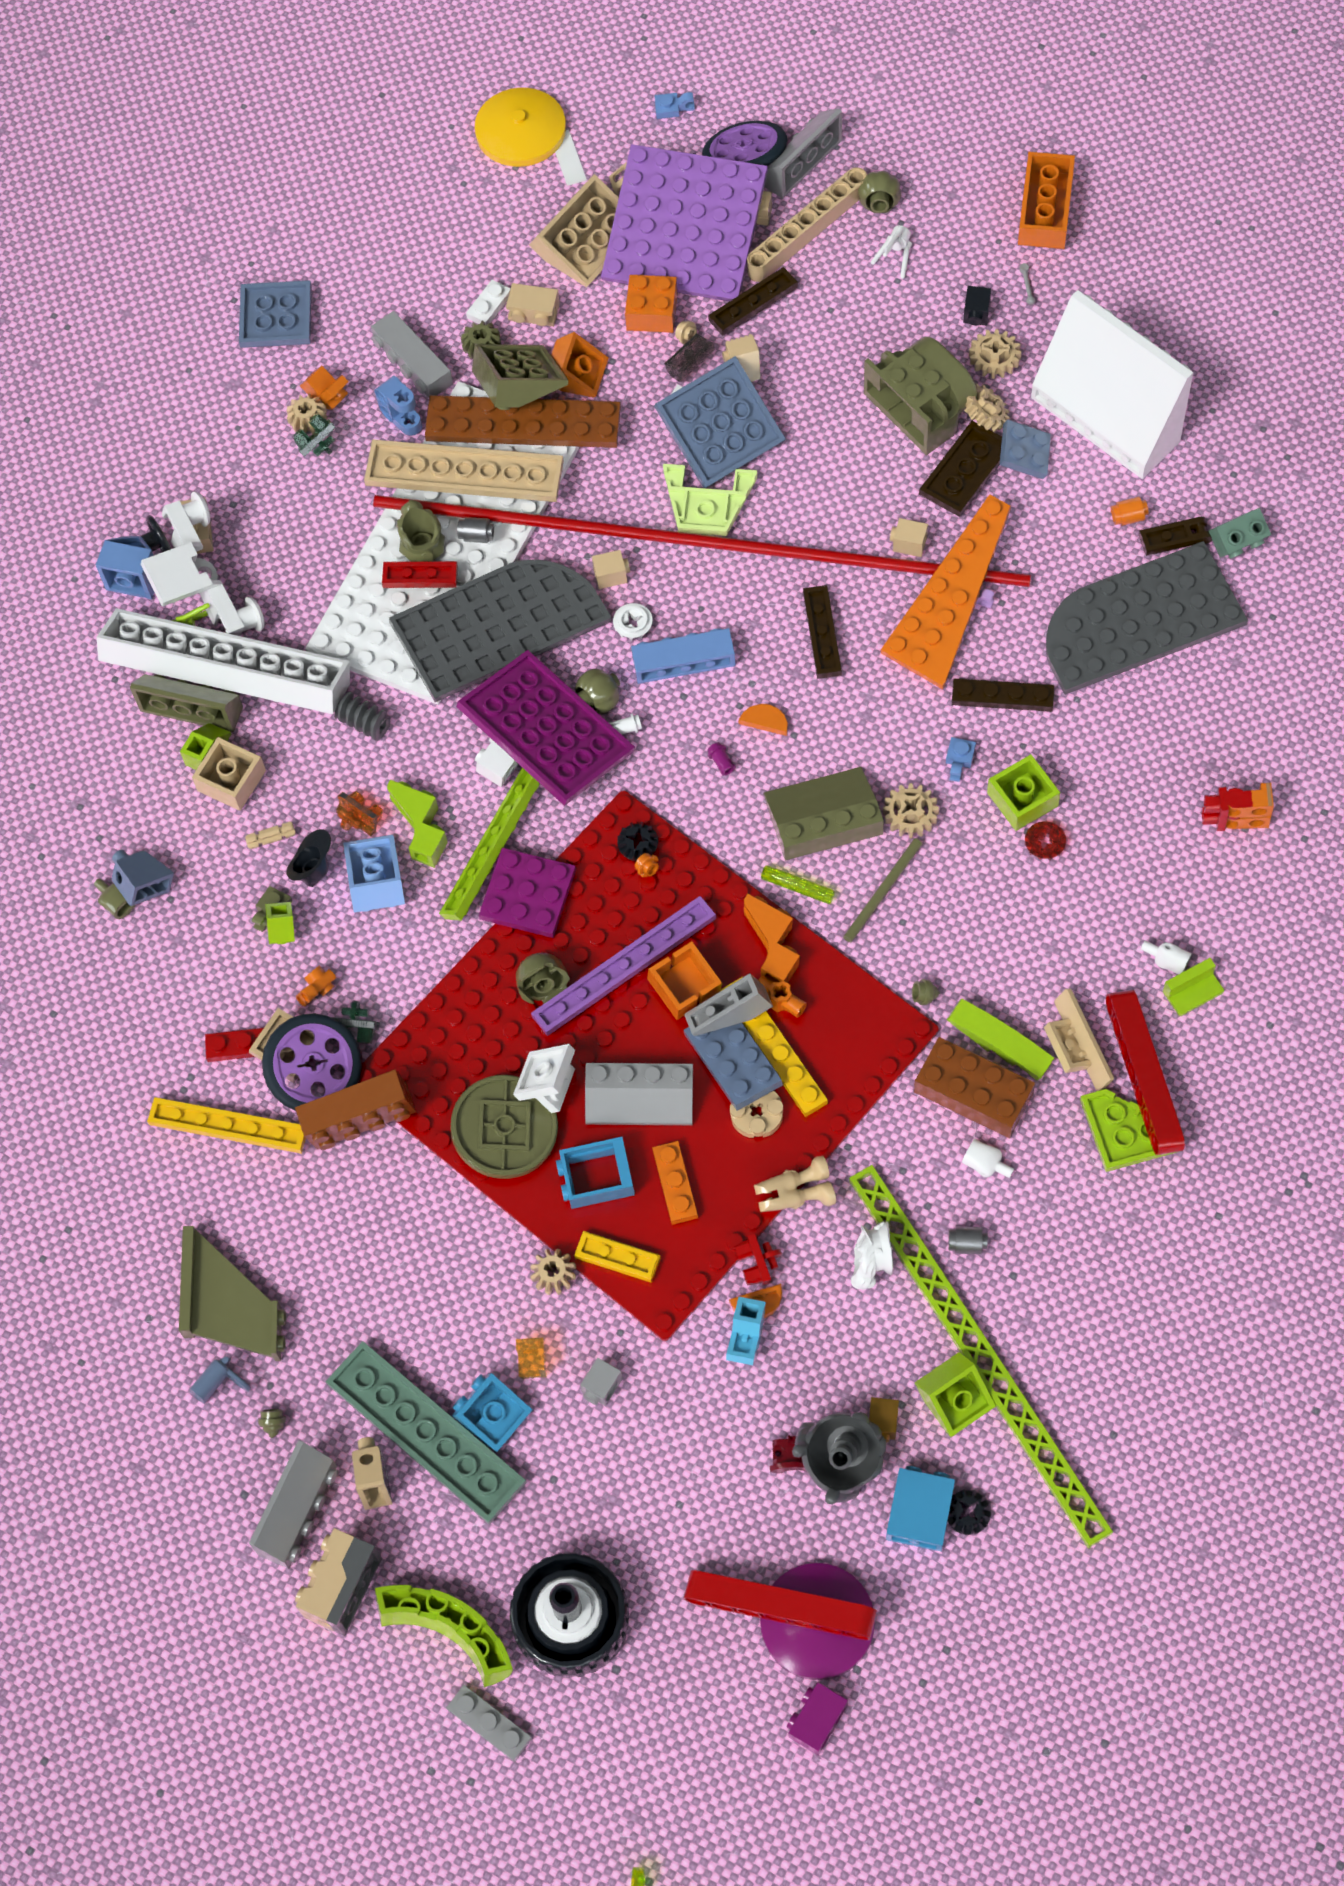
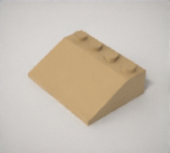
(580, 233)

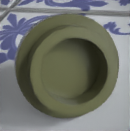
(924, 992)
(271, 1421)

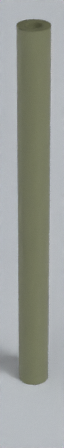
(882, 890)

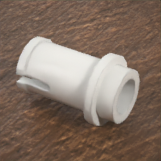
(627, 724)

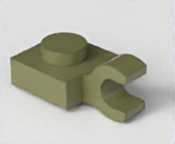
(270, 896)

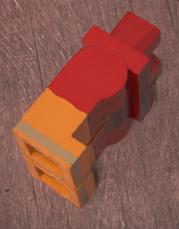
(1239, 808)

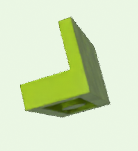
(1193, 987)

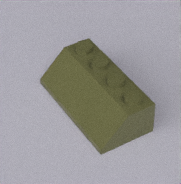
(187, 701)

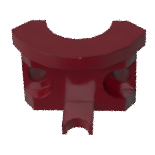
(786, 1460)

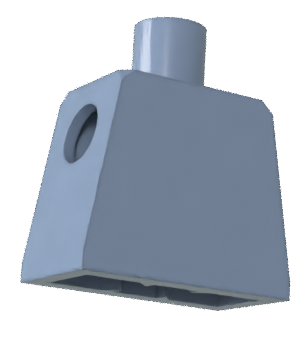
(140, 876)

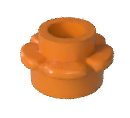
(647, 865)

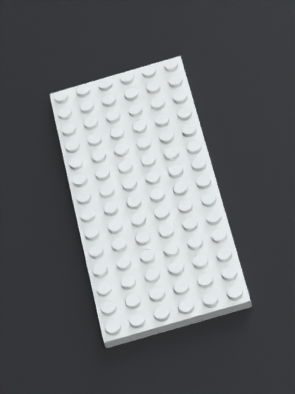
(358, 617)

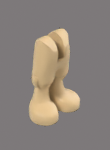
(787, 1185)

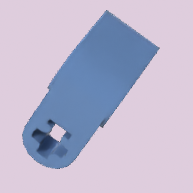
(398, 405)

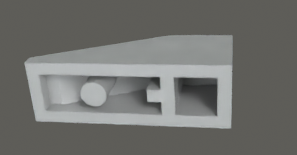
(729, 1007)

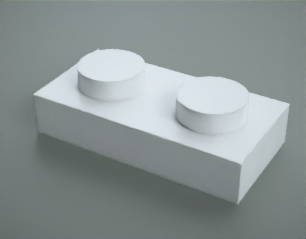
(488, 303)

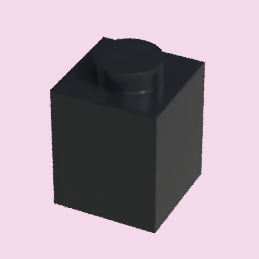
(977, 305)

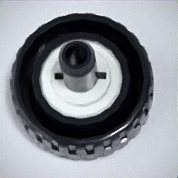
(569, 1615)

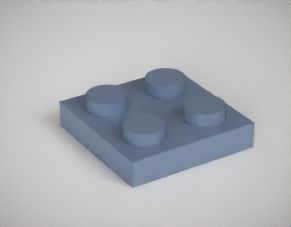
(1025, 449)

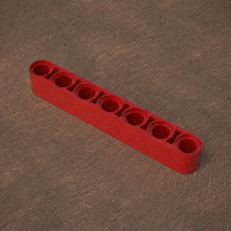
(1145, 1072)
(780, 1605)

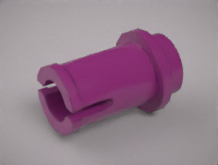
(718, 754)

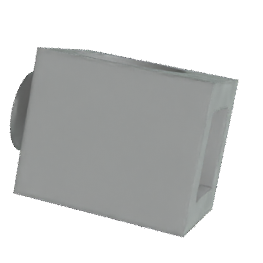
(600, 1382)

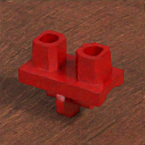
(759, 1272)

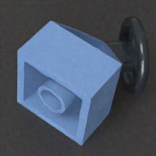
(121, 561)

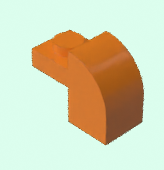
(324, 386)

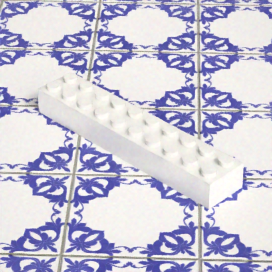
(223, 660)

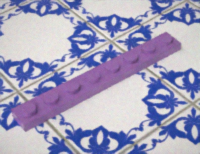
(623, 966)

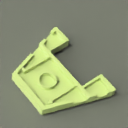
(706, 509)

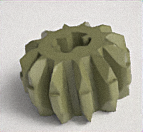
(479, 334)

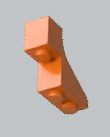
(772, 928)

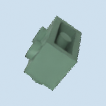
(1239, 533)

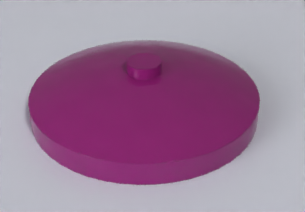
(810, 1651)

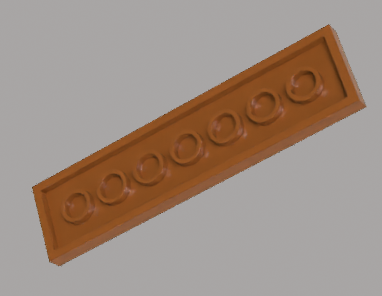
(535, 423)

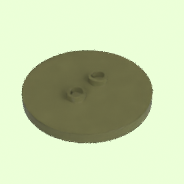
(499, 1132)

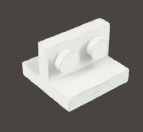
(546, 1076)

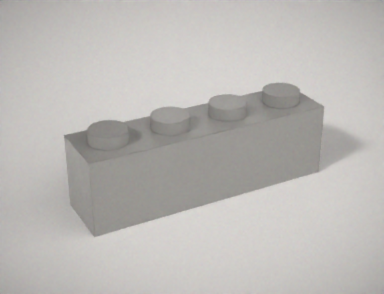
(411, 355)

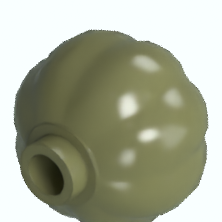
(879, 192)
(598, 690)

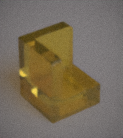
(531, 1357)

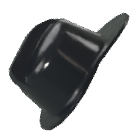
(310, 859)

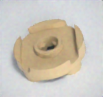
(759, 1125)

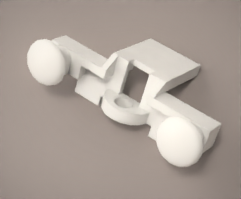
(177, 576)

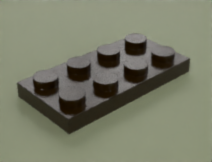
(964, 469)

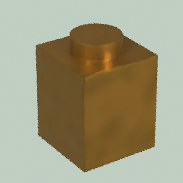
(884, 1414)

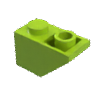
(200, 743)

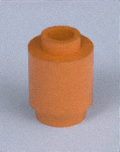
(1129, 511)

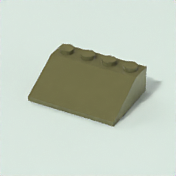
(516, 373)
(824, 813)

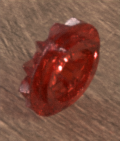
(1038, 832)

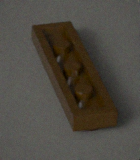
(753, 301)
(822, 632)
(1003, 695)

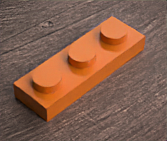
(675, 1182)

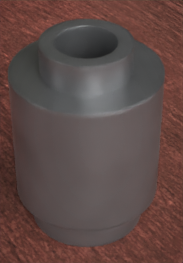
(475, 530)
(967, 1240)

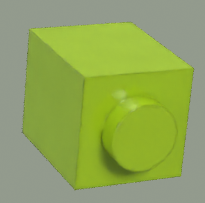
(280, 923)

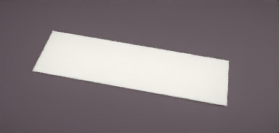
(569, 161)

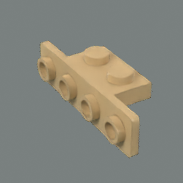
(1076, 1043)

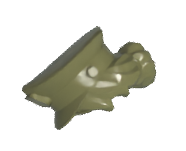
(419, 533)

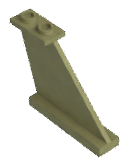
(223, 1303)

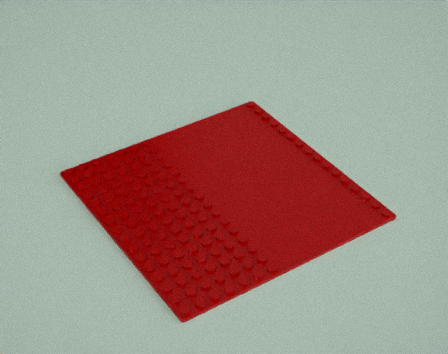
(477, 1026)

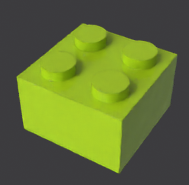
(1023, 792)

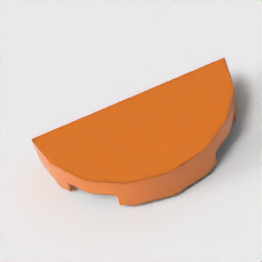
(765, 718)
(770, 1295)

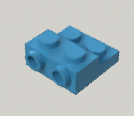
(491, 1411)

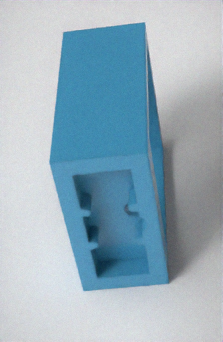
(588, 1152)

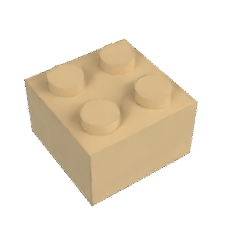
(229, 773)

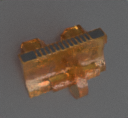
(356, 815)

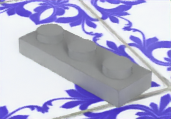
(489, 1723)

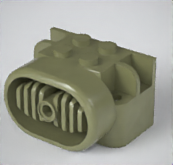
(920, 391)

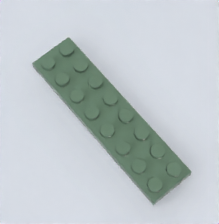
(426, 1432)

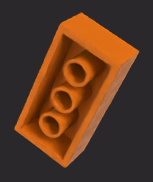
(1046, 200)

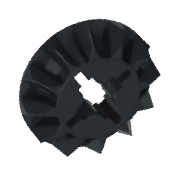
(626, 845)
(969, 1525)

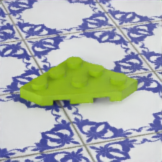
(1117, 1130)

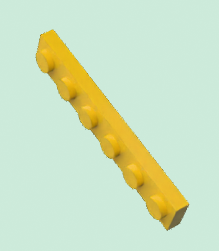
(785, 1062)
(226, 1125)

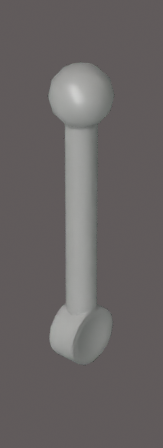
(1024, 268)

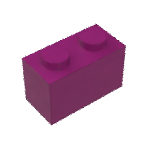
(817, 1718)

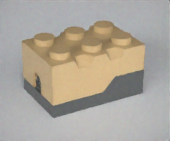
(338, 1581)

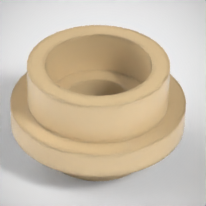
(685, 331)

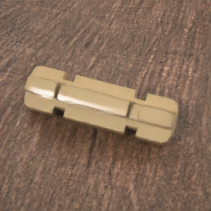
(270, 835)

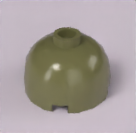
(541, 977)

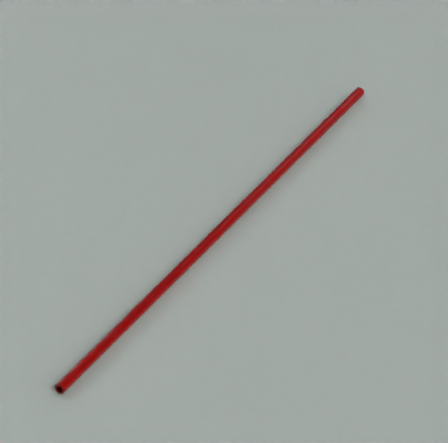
(691, 539)

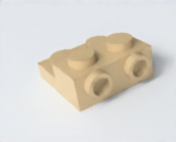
(286, 1054)

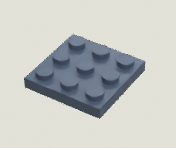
(275, 314)

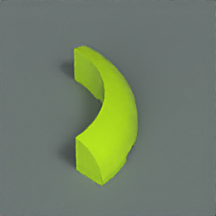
(450, 1618)

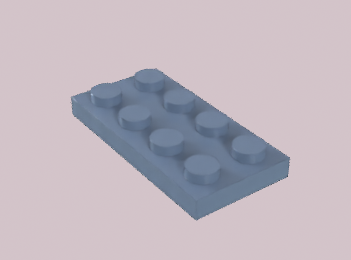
(736, 1064)

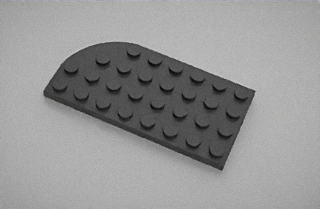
(1140, 617)
(494, 620)

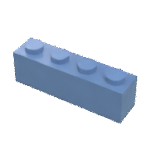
(683, 655)

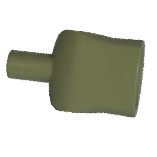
(112, 899)

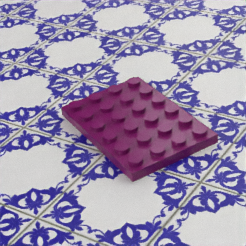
(545, 727)

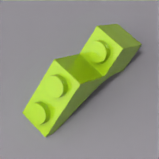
(419, 811)

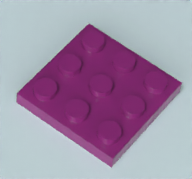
(527, 892)

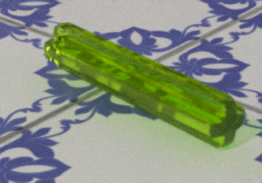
(797, 884)

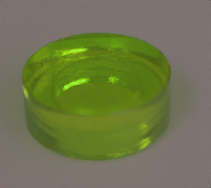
(638, 1876)

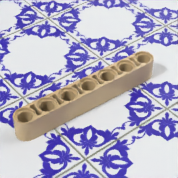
(805, 225)

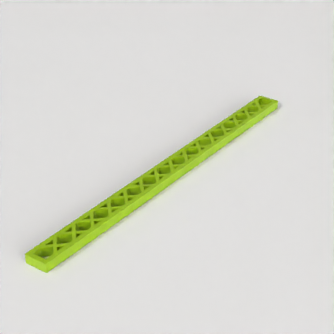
(988, 1352)

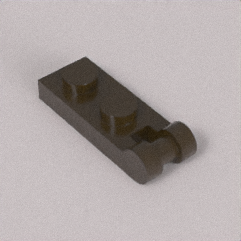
(1174, 535)

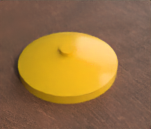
(520, 127)

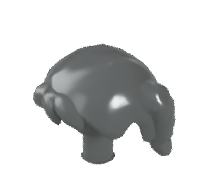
(841, 1453)

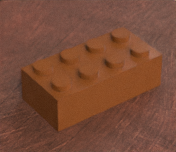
(974, 1087)
(355, 1110)

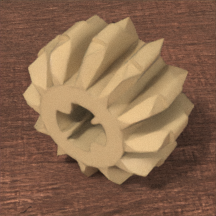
(303, 410)
(542, 1276)

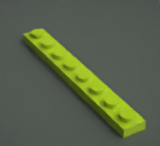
(489, 847)

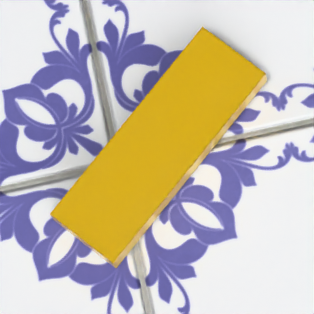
(617, 1256)

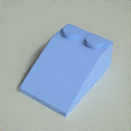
(373, 873)

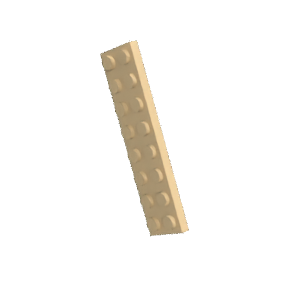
(464, 470)

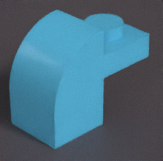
(746, 1330)

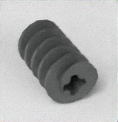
(361, 717)

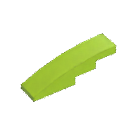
(1000, 1038)

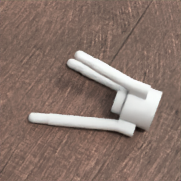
(897, 240)

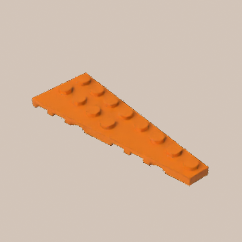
(938, 617)

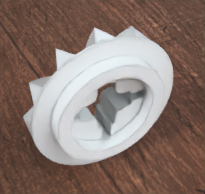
(638, 613)

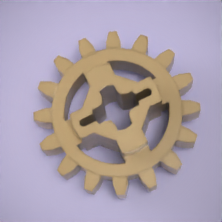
(994, 353)
(987, 409)
(914, 819)

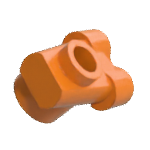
(319, 982)

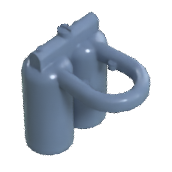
(212, 1379)

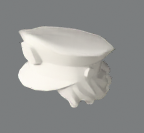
(872, 1255)

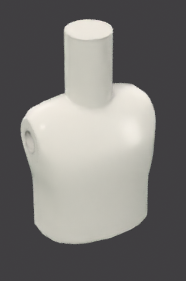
(1168, 956)
(986, 1160)

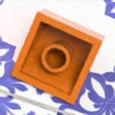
(580, 364)

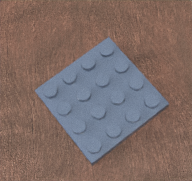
(719, 422)

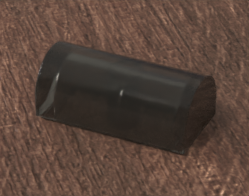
(689, 357)

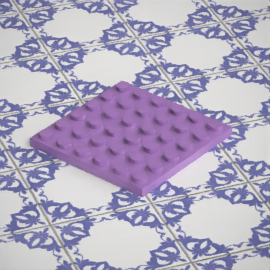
(685, 221)

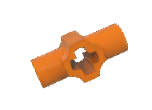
(788, 1003)

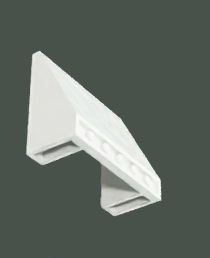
(1113, 386)

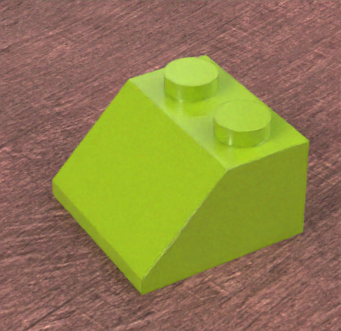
(955, 1394)

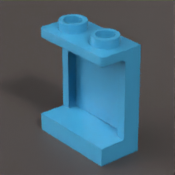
(920, 1508)

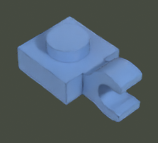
(669, 104)
(959, 755)

